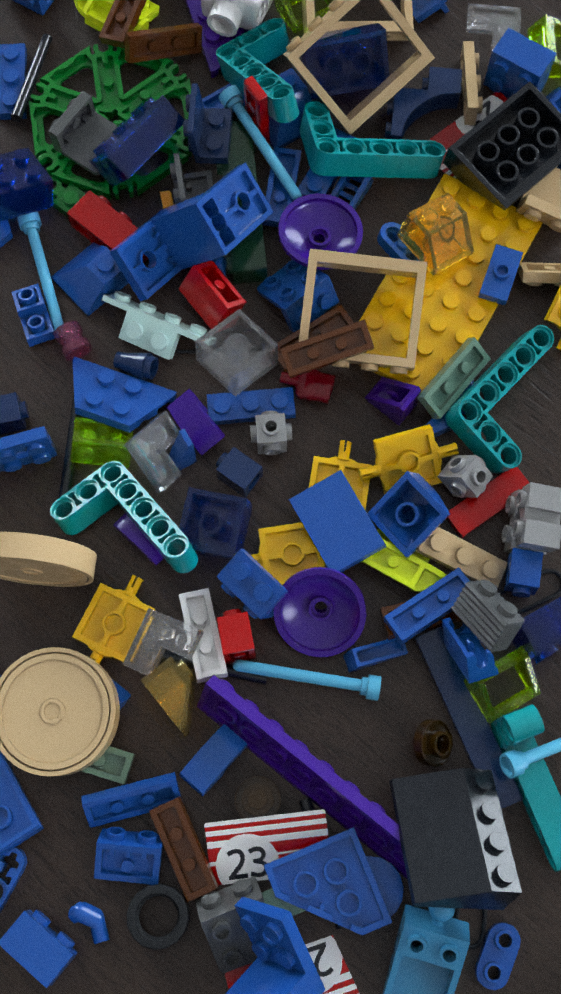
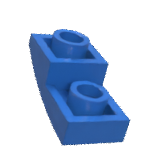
(33, 314)
(213, 759)

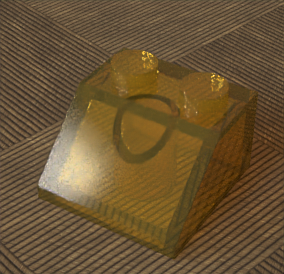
(438, 233)
(173, 691)

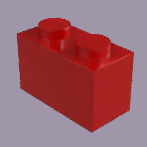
(211, 293)
(236, 636)

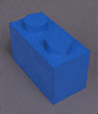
(38, 946)

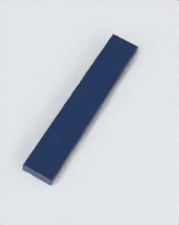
(465, 714)

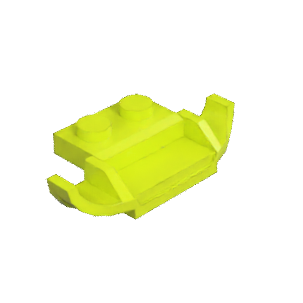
(96, 13)
(411, 572)

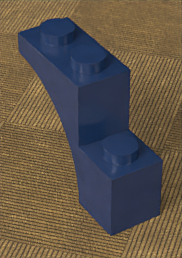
(437, 92)

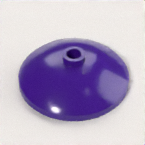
(322, 219)
(317, 630)

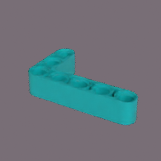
(247, 56)
(364, 156)
(494, 389)
(116, 485)
(536, 785)

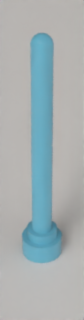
(232, 99)
(31, 225)
(367, 686)
(515, 762)

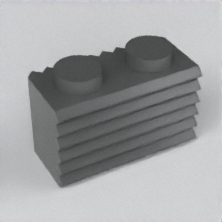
(488, 614)

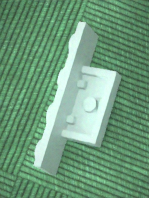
(150, 328)

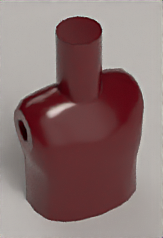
(311, 385)

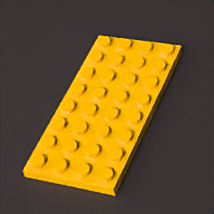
(451, 297)

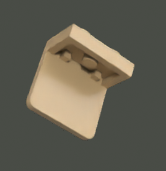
(544, 201)

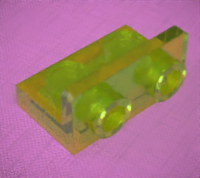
(99, 443)

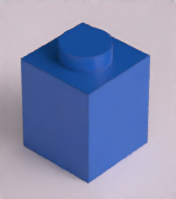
(523, 572)

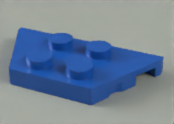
(115, 396)

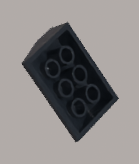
(509, 148)
(455, 840)

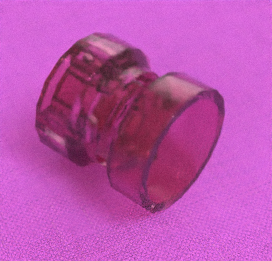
(71, 339)

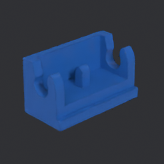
(468, 652)

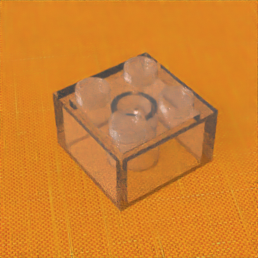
(237, 352)

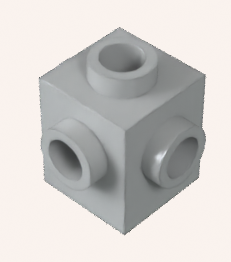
(271, 442)
(465, 476)

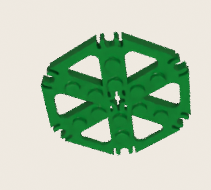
(109, 103)

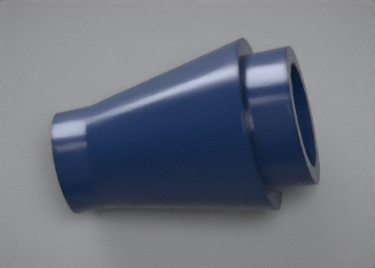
(137, 364)

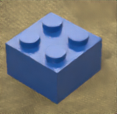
(516, 63)

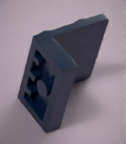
(207, 130)

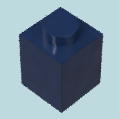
(12, 413)
(238, 471)

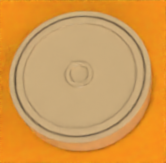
(45, 560)
(56, 712)

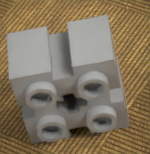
(533, 519)

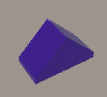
(394, 398)

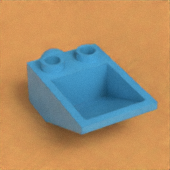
(427, 952)

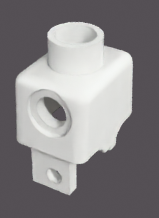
(228, 15)

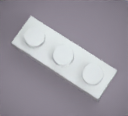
(208, 656)

